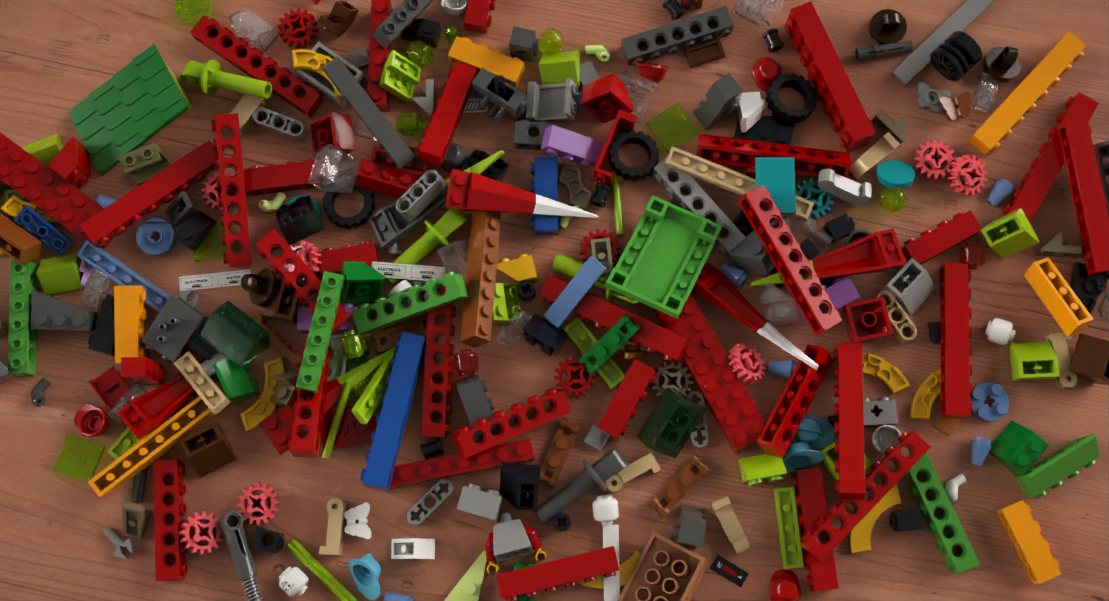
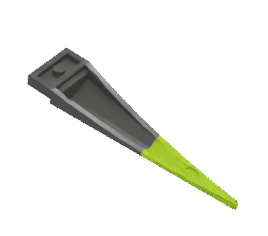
(392, 226)

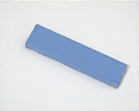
(575, 292)

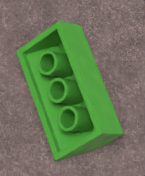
(1058, 466)

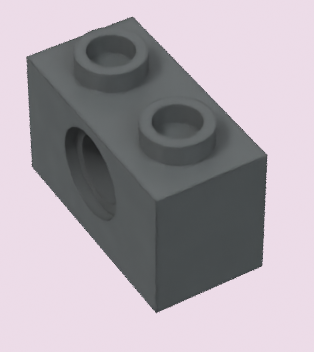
(523, 44)
(522, 130)

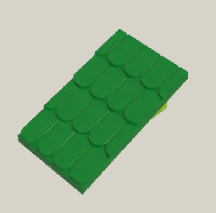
(129, 109)

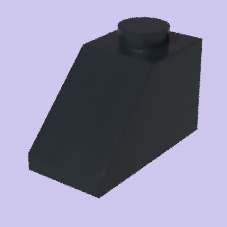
(423, 30)
(194, 230)

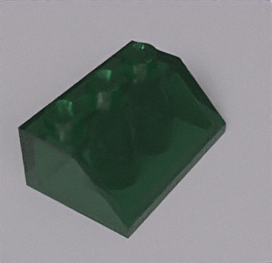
(235, 334)
(671, 423)

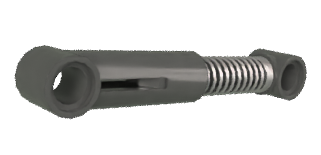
(241, 554)

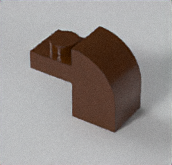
(340, 18)

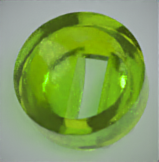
(451, 34)

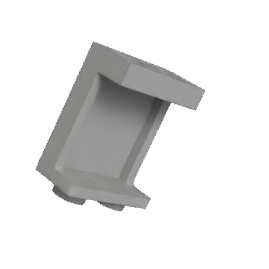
(551, 101)

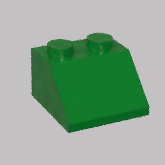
(361, 283)
(236, 381)
(1017, 448)

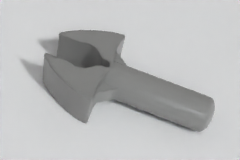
(185, 296)
(119, 543)

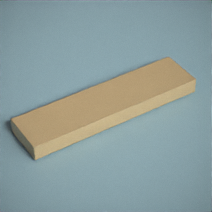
(202, 383)

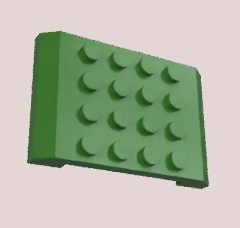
(664, 257)

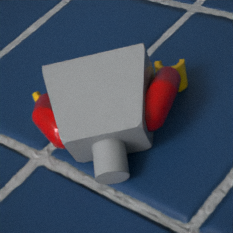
(511, 541)

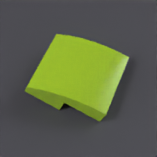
(400, 76)

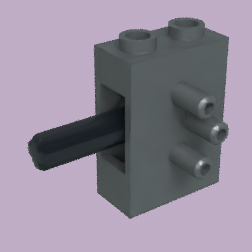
(499, 95)
(176, 331)

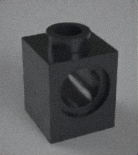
(839, 227)
(906, 520)
(260, 537)

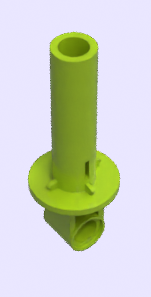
(211, 78)
(436, 234)
(571, 267)

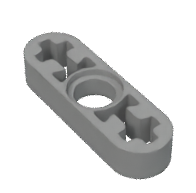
(704, 423)
(437, 488)

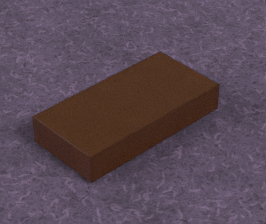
(704, 53)

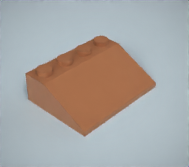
(664, 572)

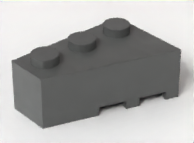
(720, 102)
(752, 255)
(57, 314)
(474, 400)
(690, 527)

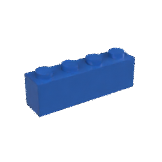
(547, 186)

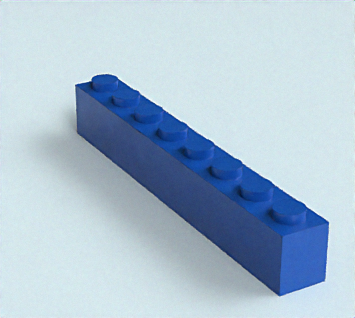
(394, 412)

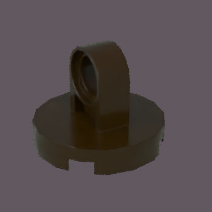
(887, 27)
(1002, 63)
(263, 287)

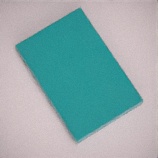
(779, 179)

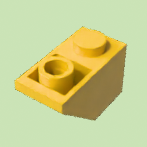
(518, 269)

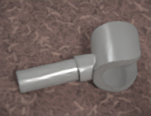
(393, 250)

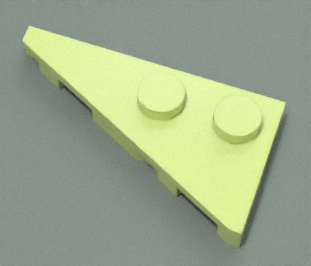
(470, 584)

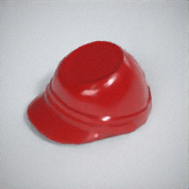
(652, 71)
(765, 72)
(91, 420)
(784, 586)

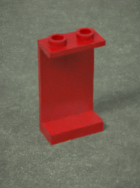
(625, 122)

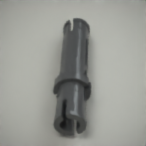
(862, 53)

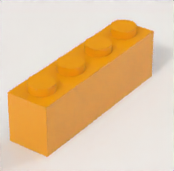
(481, 56)
(1058, 297)
(129, 321)
(1029, 542)

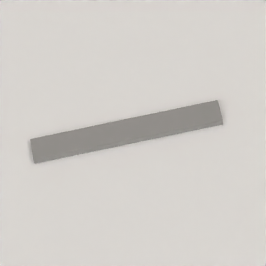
(956, 22)

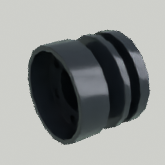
(956, 56)

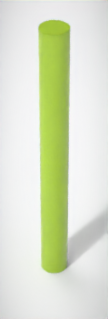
(617, 204)
(337, 420)

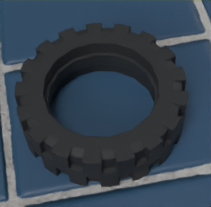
(801, 85)
(636, 138)
(349, 222)

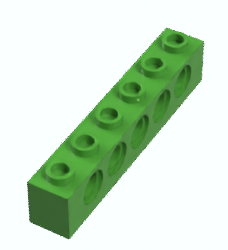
(455, 291)
(320, 332)
(22, 339)
(967, 557)

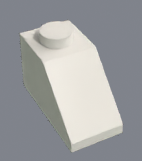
(750, 109)
(413, 548)

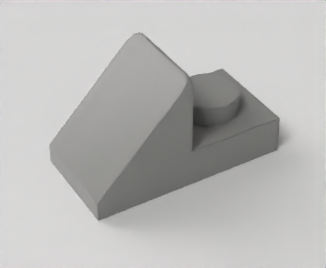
(426, 103)

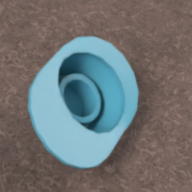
(815, 432)
(800, 456)
(366, 575)

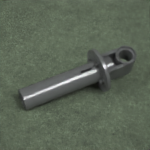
(594, 475)

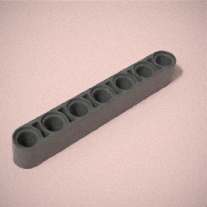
(368, 112)

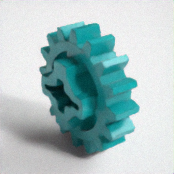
(809, 191)

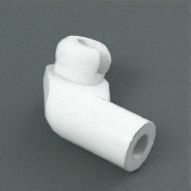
(951, 487)

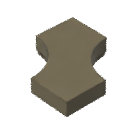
(571, 179)

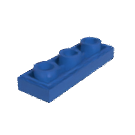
(34, 222)

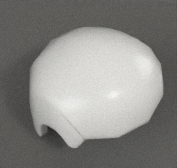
(453, 7)
(884, 437)

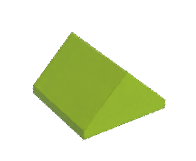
(560, 67)
(45, 149)
(60, 274)

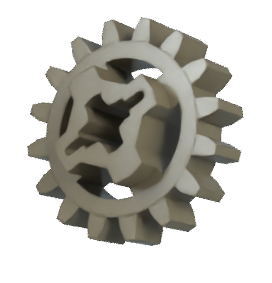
(677, 376)

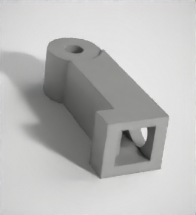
(844, 188)

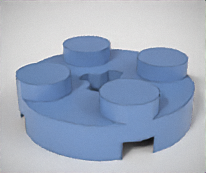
(149, 229)
(998, 396)

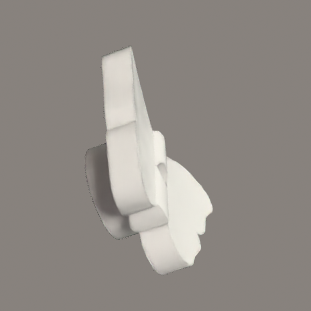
(358, 513)

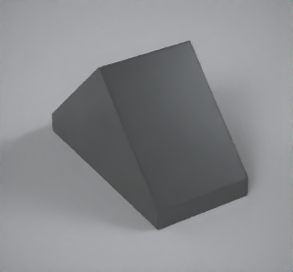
(181, 209)

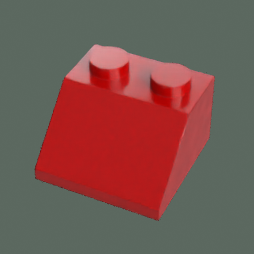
(605, 98)
(333, 129)
(73, 163)
(867, 320)

